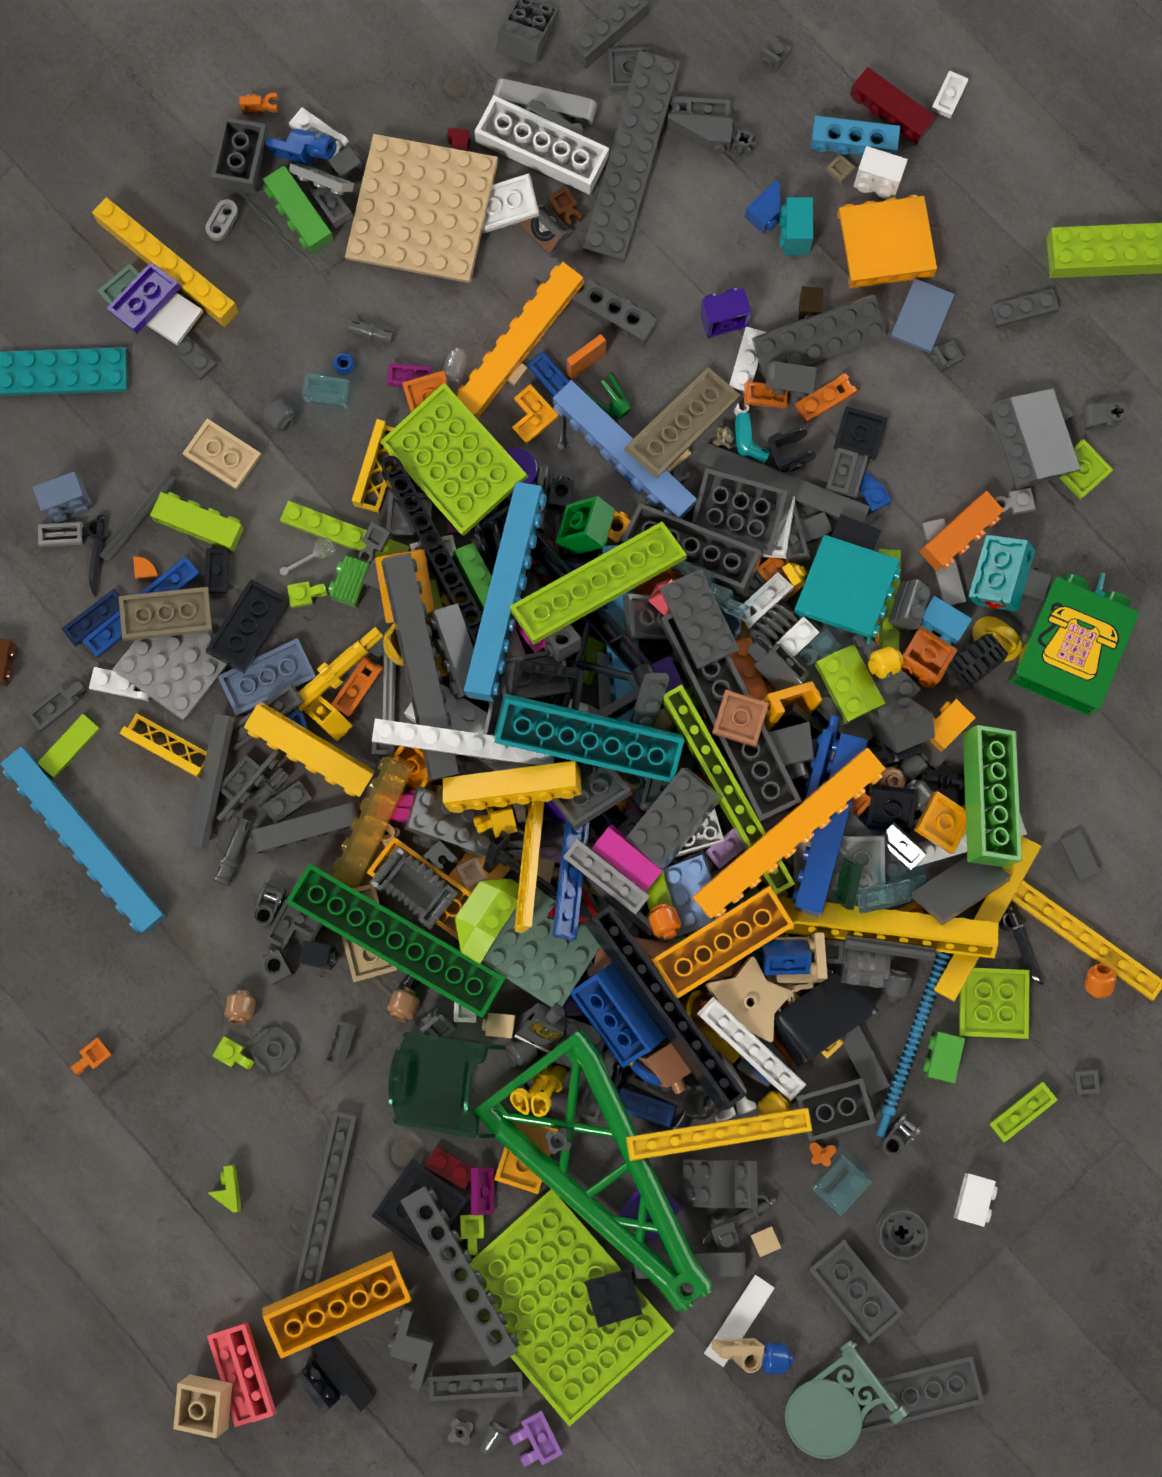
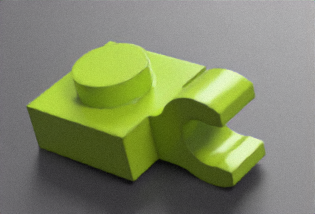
(303, 594)
(231, 1052)
(472, 1228)

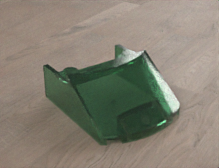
(433, 1083)

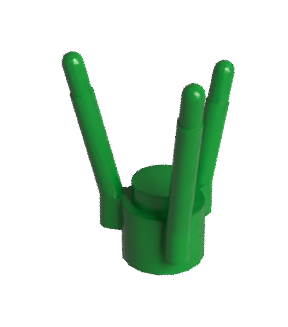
(619, 406)

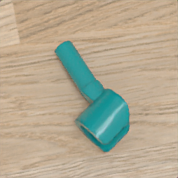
(1100, 585)

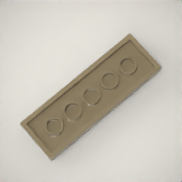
(682, 422)

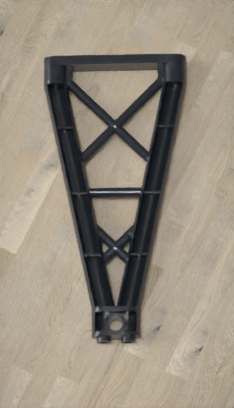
(600, 620)

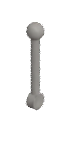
(285, 571)

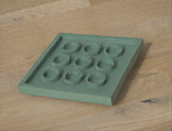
(537, 960)

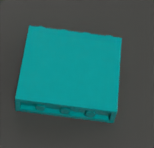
(848, 587)

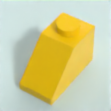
(328, 718)

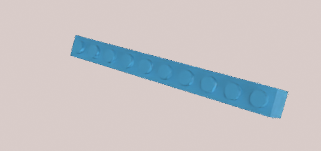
(505, 590)
(83, 840)

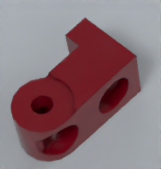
(459, 139)

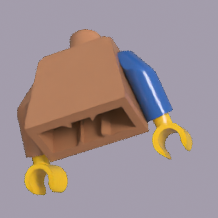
(662, 1067)

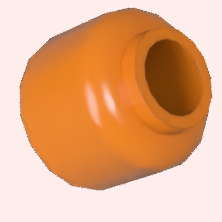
(664, 921)
(1100, 981)

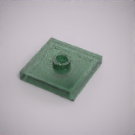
(848, 882)

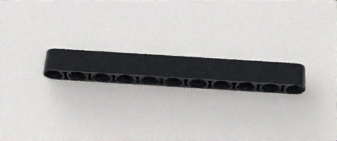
(427, 533)

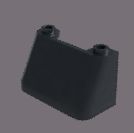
(821, 1017)

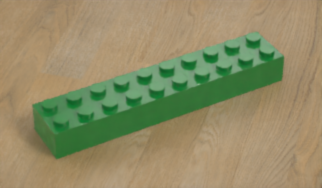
(396, 940)

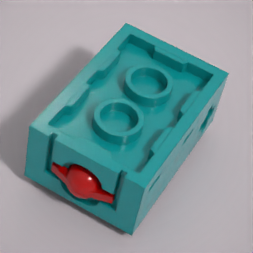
(1002, 573)

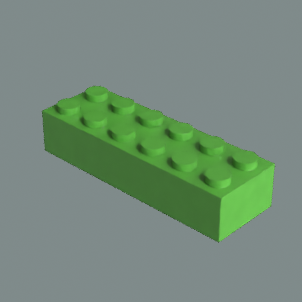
(991, 796)

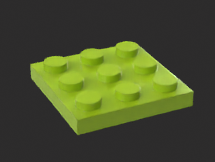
(995, 1004)

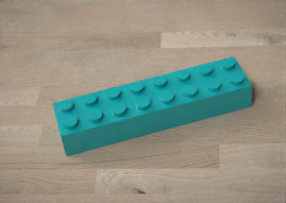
(588, 738)

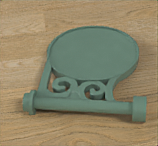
(826, 1416)

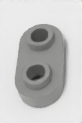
(221, 221)

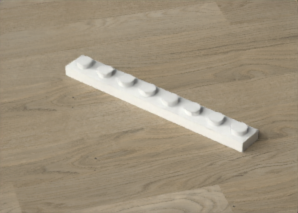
(452, 742)

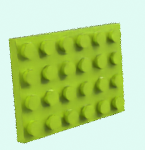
(454, 459)

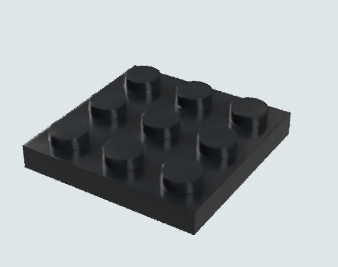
(394, 1216)

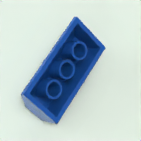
(617, 1015)

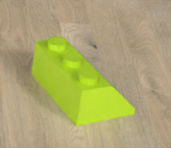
(849, 683)

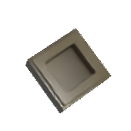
(840, 169)

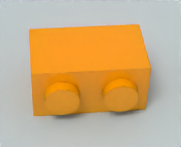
(950, 724)

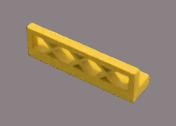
(367, 470)
(160, 750)

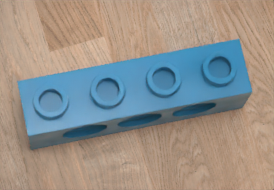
(845, 129)

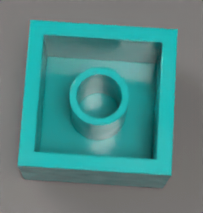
(796, 226)

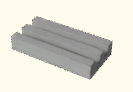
(61, 542)

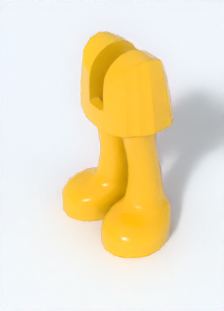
(549, 1080)

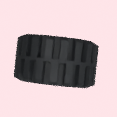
(977, 660)

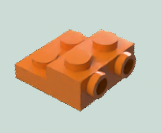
(927, 657)

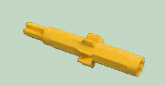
(331, 674)

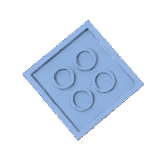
(683, 882)

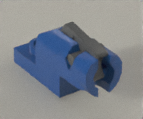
(303, 145)

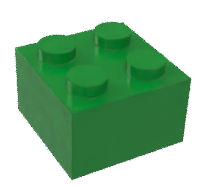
(585, 525)

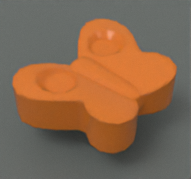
(821, 1154)

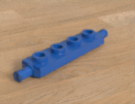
(820, 762)

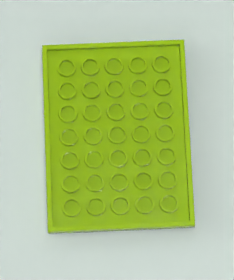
(540, 1287)

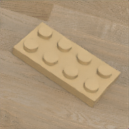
(362, 962)

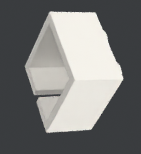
(879, 173)

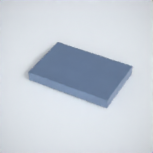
(922, 315)

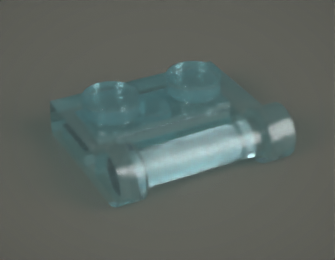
(847, 1190)

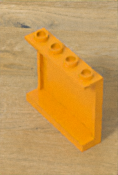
(887, 241)

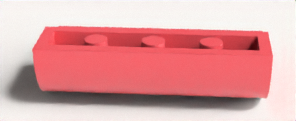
(240, 1364)

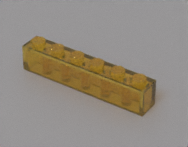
(373, 821)

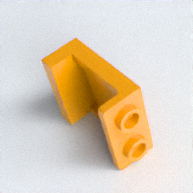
(803, 695)

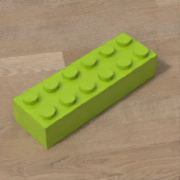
(1105, 250)

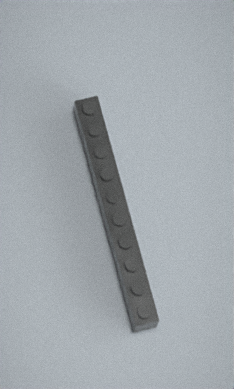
(418, 658)

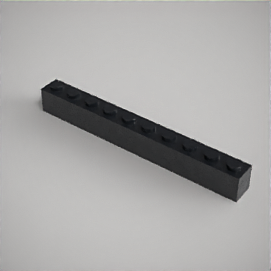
(665, 1009)

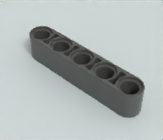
(305, 828)
(713, 1263)

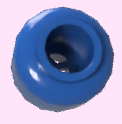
(776, 1358)

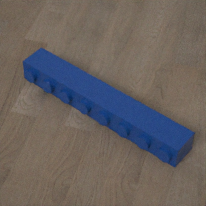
(826, 841)

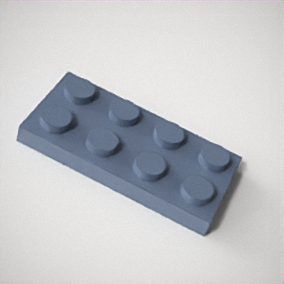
(267, 676)

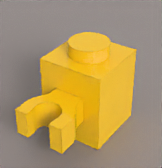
(498, 819)

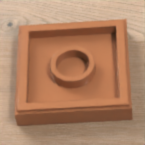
(740, 718)

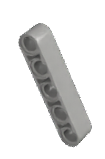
(572, 107)

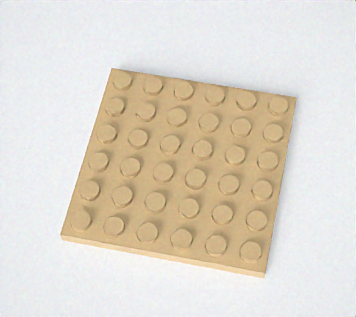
(421, 208)

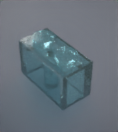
(326, 390)

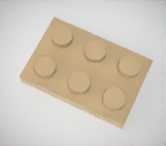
(222, 454)

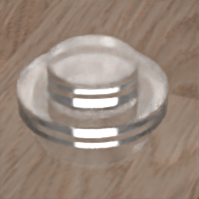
(323, 548)

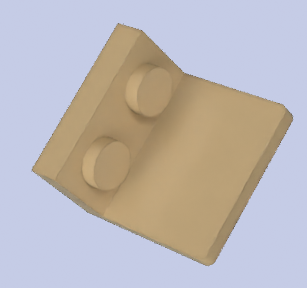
(818, 968)

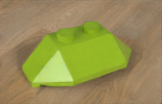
(485, 916)

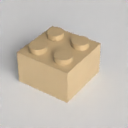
(202, 1406)

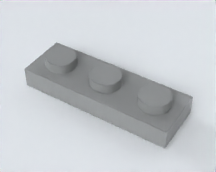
(321, 178)

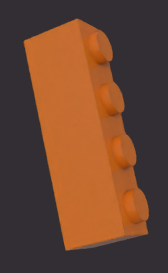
(961, 530)

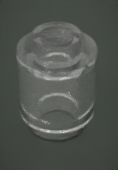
(455, 364)

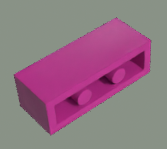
(626, 858)

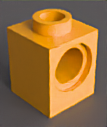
(623, 519)

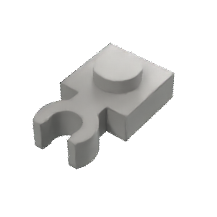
(1018, 501)

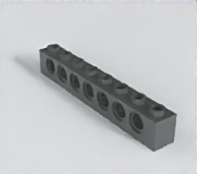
(495, 1351)

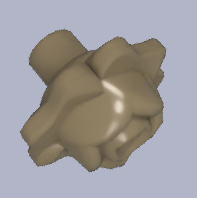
(725, 437)

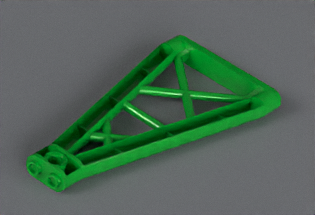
(613, 1228)

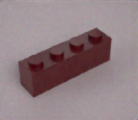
(892, 105)

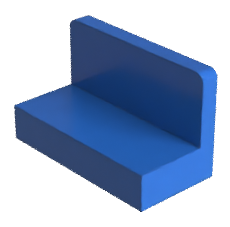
(787, 957)

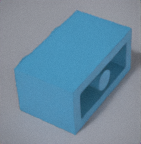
(945, 621)

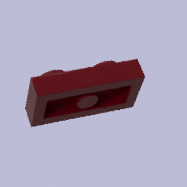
(449, 1167)

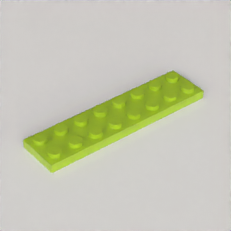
(597, 582)

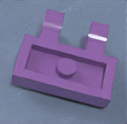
(541, 1437)

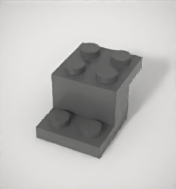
(720, 1183)
(411, 1347)

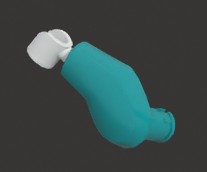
(744, 436)

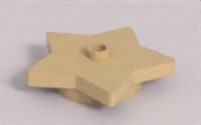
(763, 995)

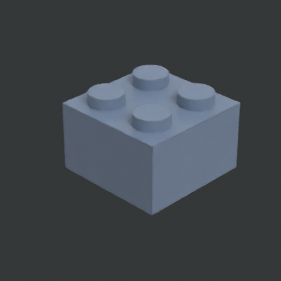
(62, 497)

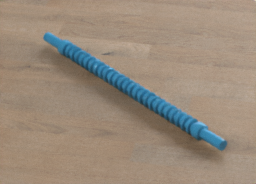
(889, 1109)

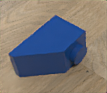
(765, 209)

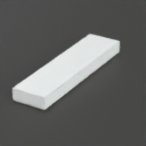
(742, 1314)

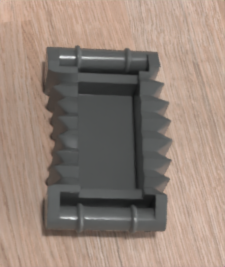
(414, 886)

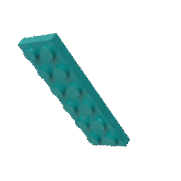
(63, 371)

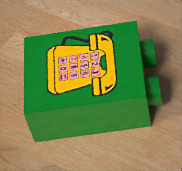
(1074, 644)

